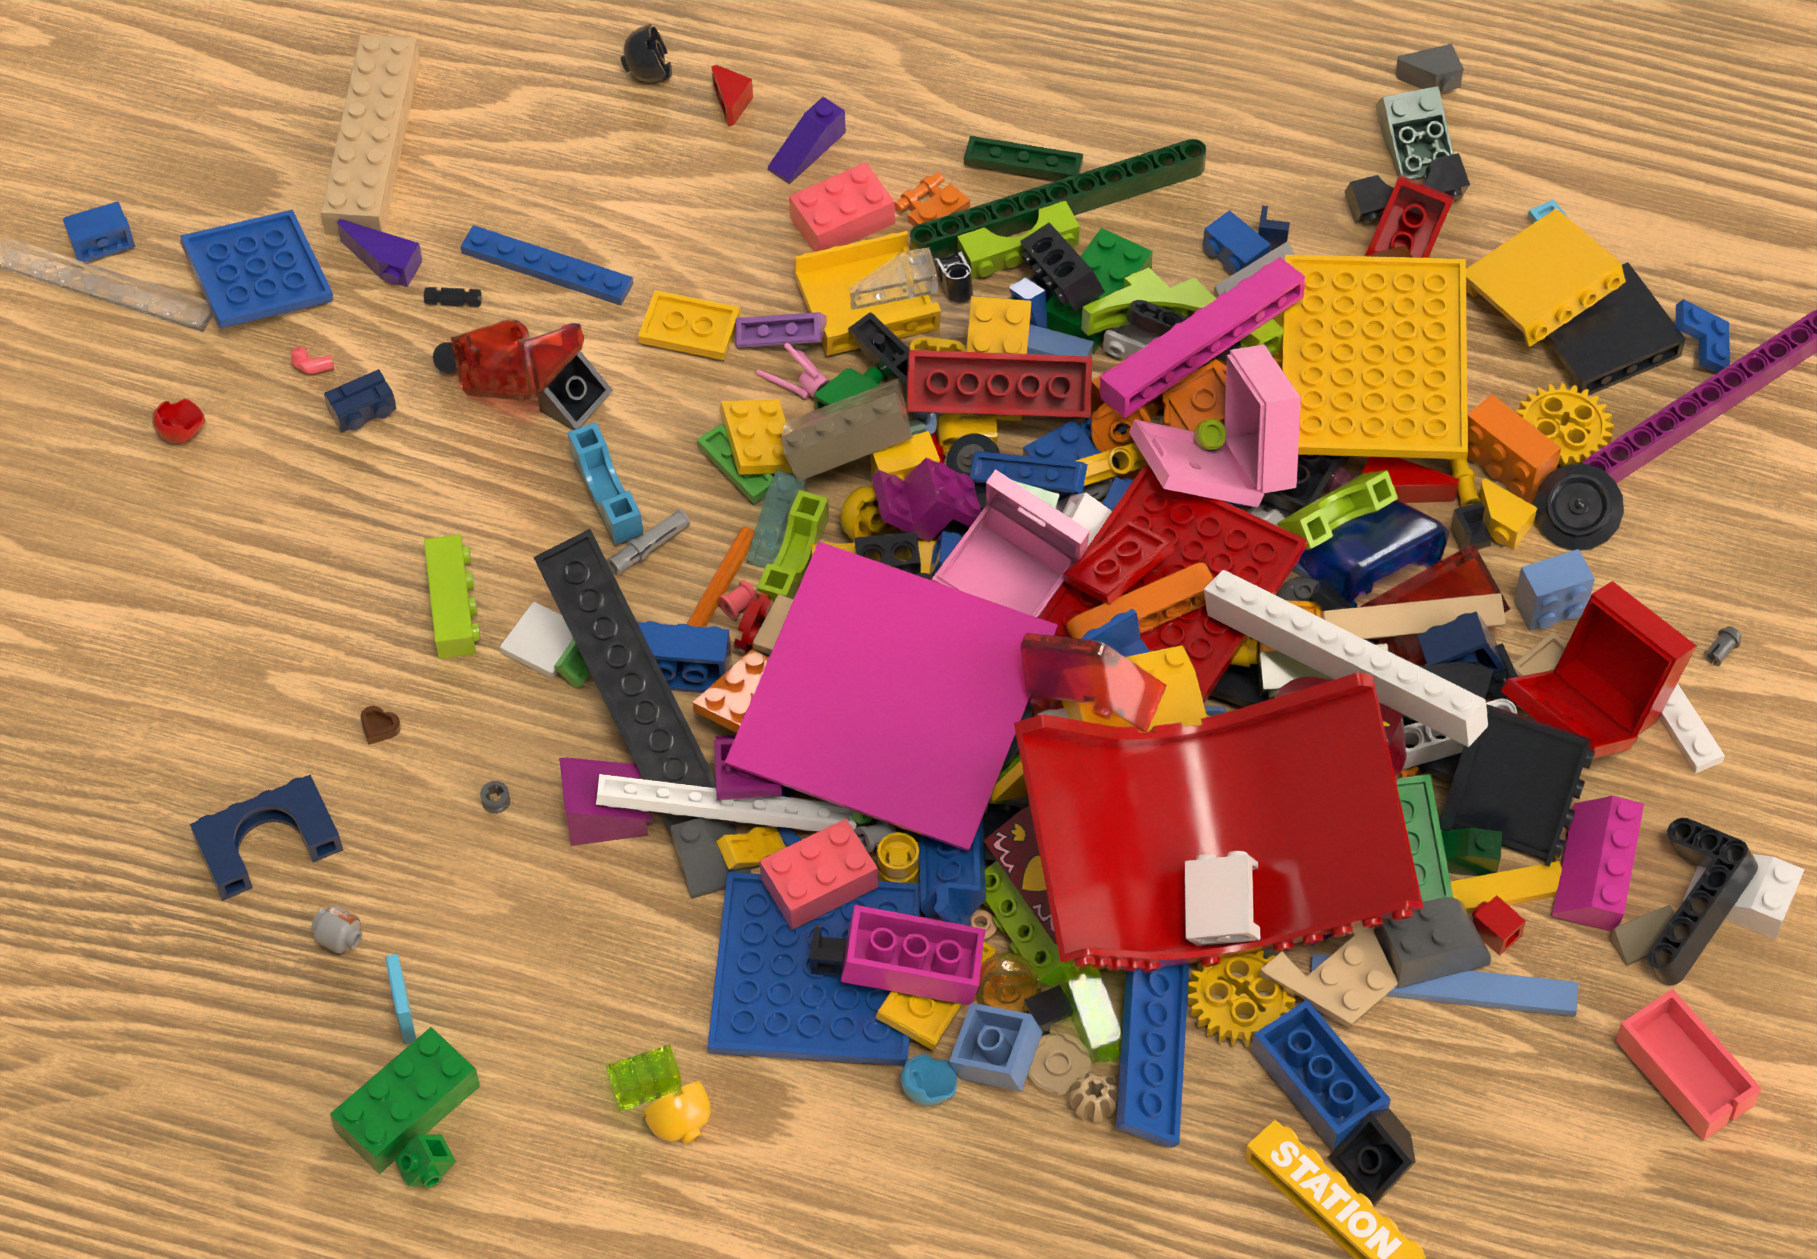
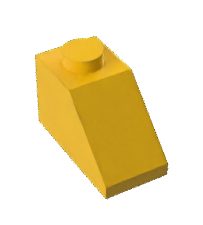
(1505, 514)

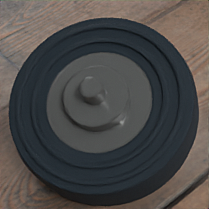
(962, 451)

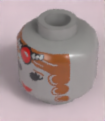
(336, 929)

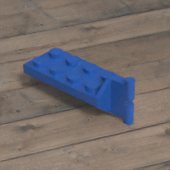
(952, 879)

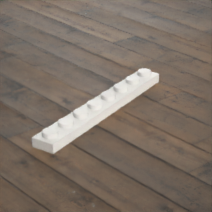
(703, 802)

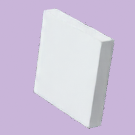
(538, 639)

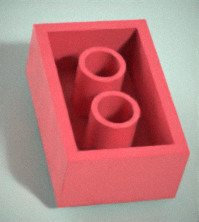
(842, 209)
(819, 874)

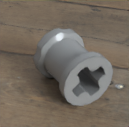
(873, 834)

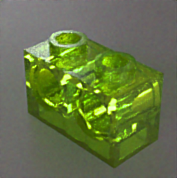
(644, 1077)

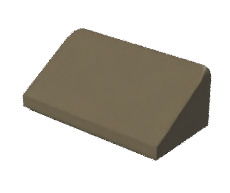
(1637, 937)

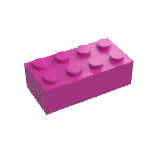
(913, 955)

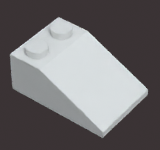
(1766, 897)

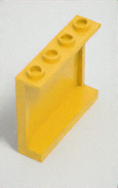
(1545, 275)
(825, 285)

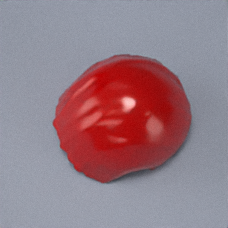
(178, 421)

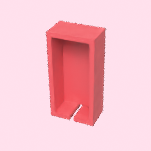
(1688, 1064)

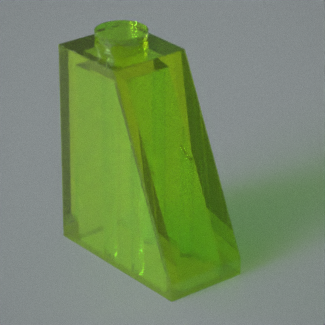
(1092, 1012)

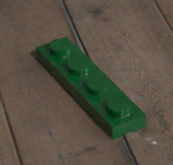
(1022, 158)

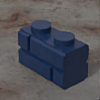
(360, 401)

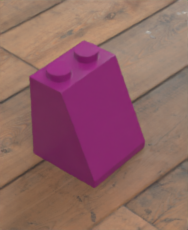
(594, 822)

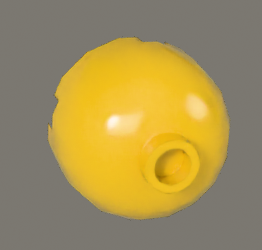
(862, 516)
(679, 1114)

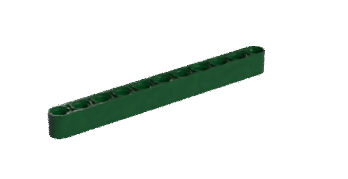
(1081, 192)

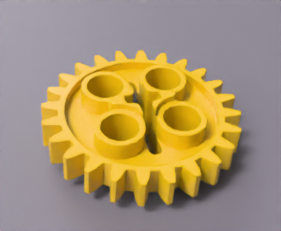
(1573, 420)
(1239, 998)

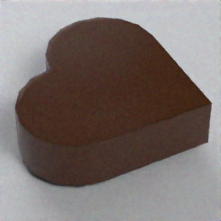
(379, 724)

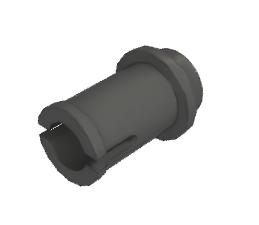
(1727, 640)

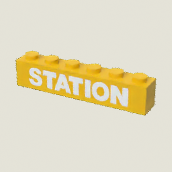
(1327, 1197)

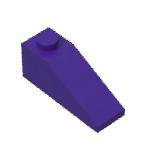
(809, 140)
(385, 254)

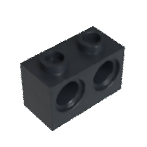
(891, 549)

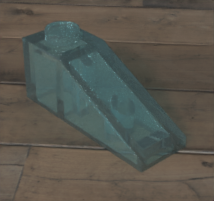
(774, 519)

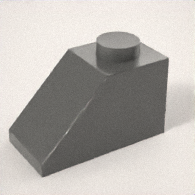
(1431, 68)

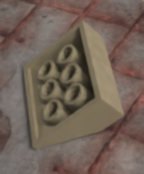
(846, 430)

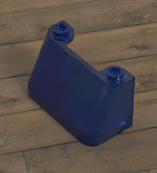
(1374, 548)

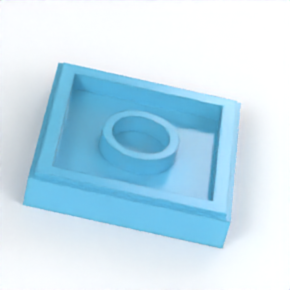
(400, 999)

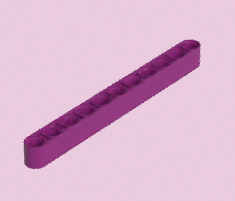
(1708, 400)

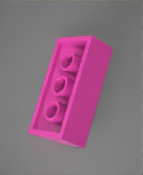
(1598, 862)

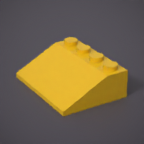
(1180, 699)

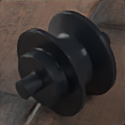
(444, 357)

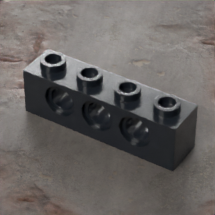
(1061, 267)

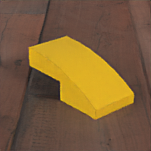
(748, 849)

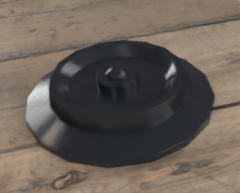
(1579, 507)

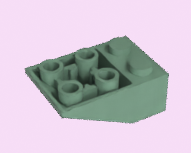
(1414, 130)

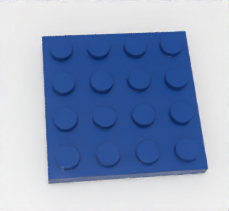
(256, 268)

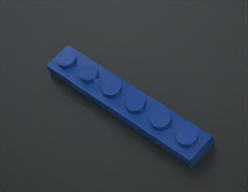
(547, 265)

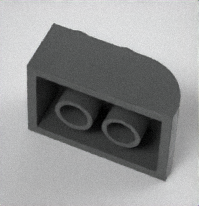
(1432, 942)

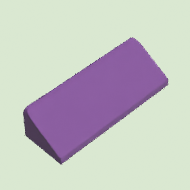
(780, 329)

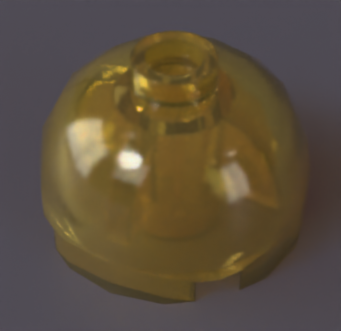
(1007, 981)

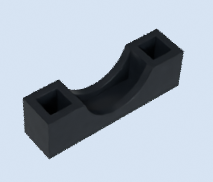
(1370, 195)

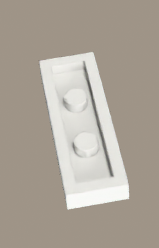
(1690, 733)

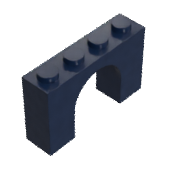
(291, 804)

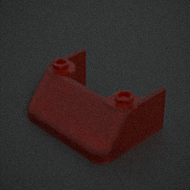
(1089, 674)

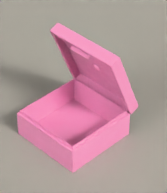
(1259, 442)
(1014, 550)

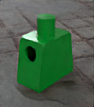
(846, 385)

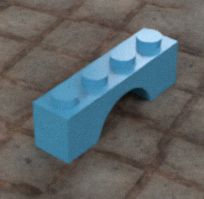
(597, 470)

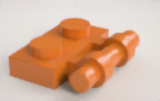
(942, 201)

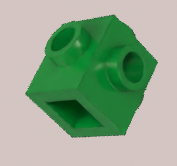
(425, 1160)

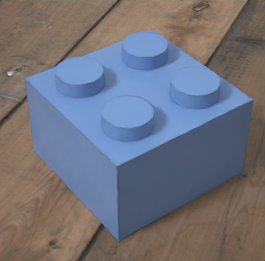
(1553, 590)
(996, 1047)

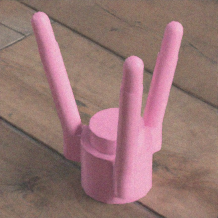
(810, 379)

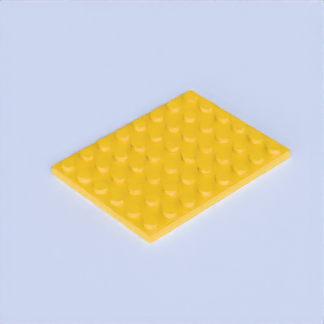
(1379, 356)

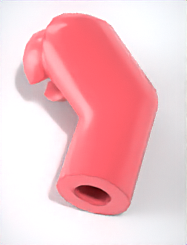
(308, 364)

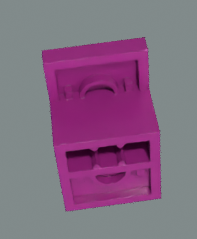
(926, 499)
(735, 783)

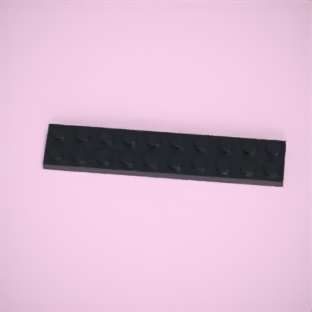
(623, 666)

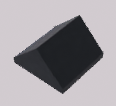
(574, 393)

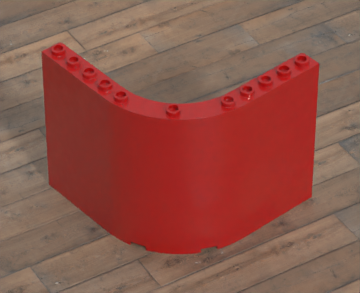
(1286, 780)

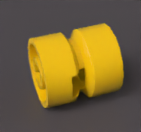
(898, 858)

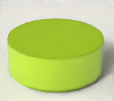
(1210, 434)

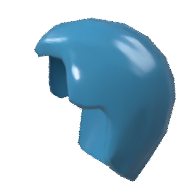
(928, 1080)

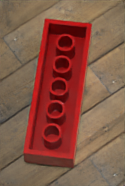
(998, 384)

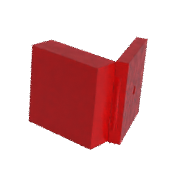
(1609, 675)

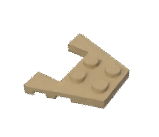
(1344, 983)

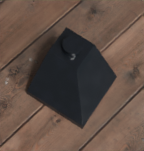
(1375, 1154)

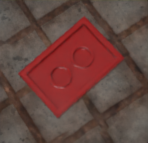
(1118, 562)

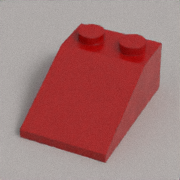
(1411, 218)

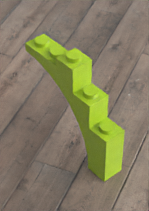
(1182, 298)

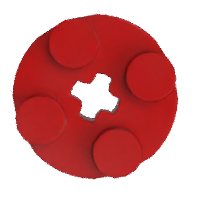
(752, 621)

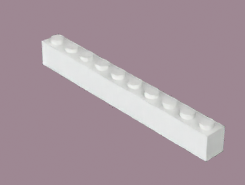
(1341, 653)

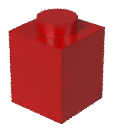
(1498, 924)

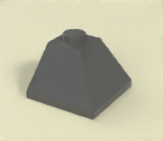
(700, 855)

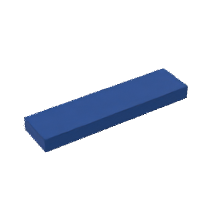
(1038, 472)

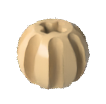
(1094, 1097)

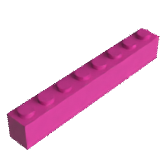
(1201, 337)

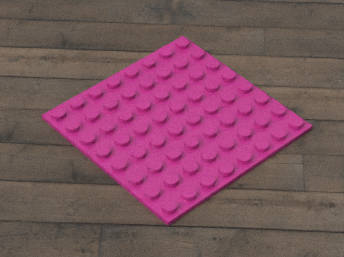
(889, 696)

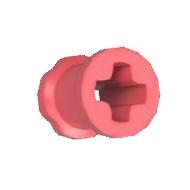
(737, 599)

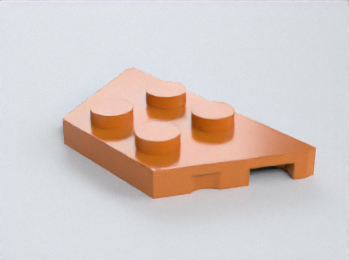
(1196, 397)

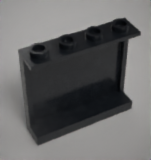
(1617, 337)
(1519, 783)

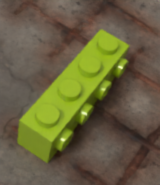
(1021, 925)

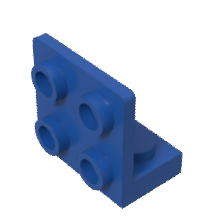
(99, 232)
(1120, 634)

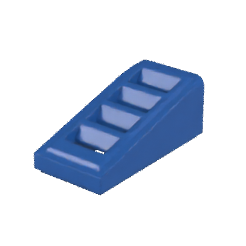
(1029, 291)

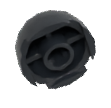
(645, 55)

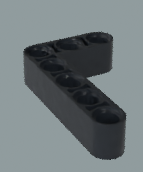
(1727, 874)

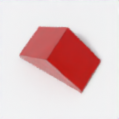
(732, 91)

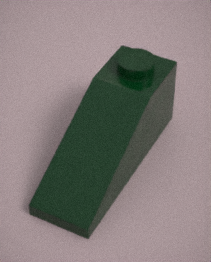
(1472, 851)

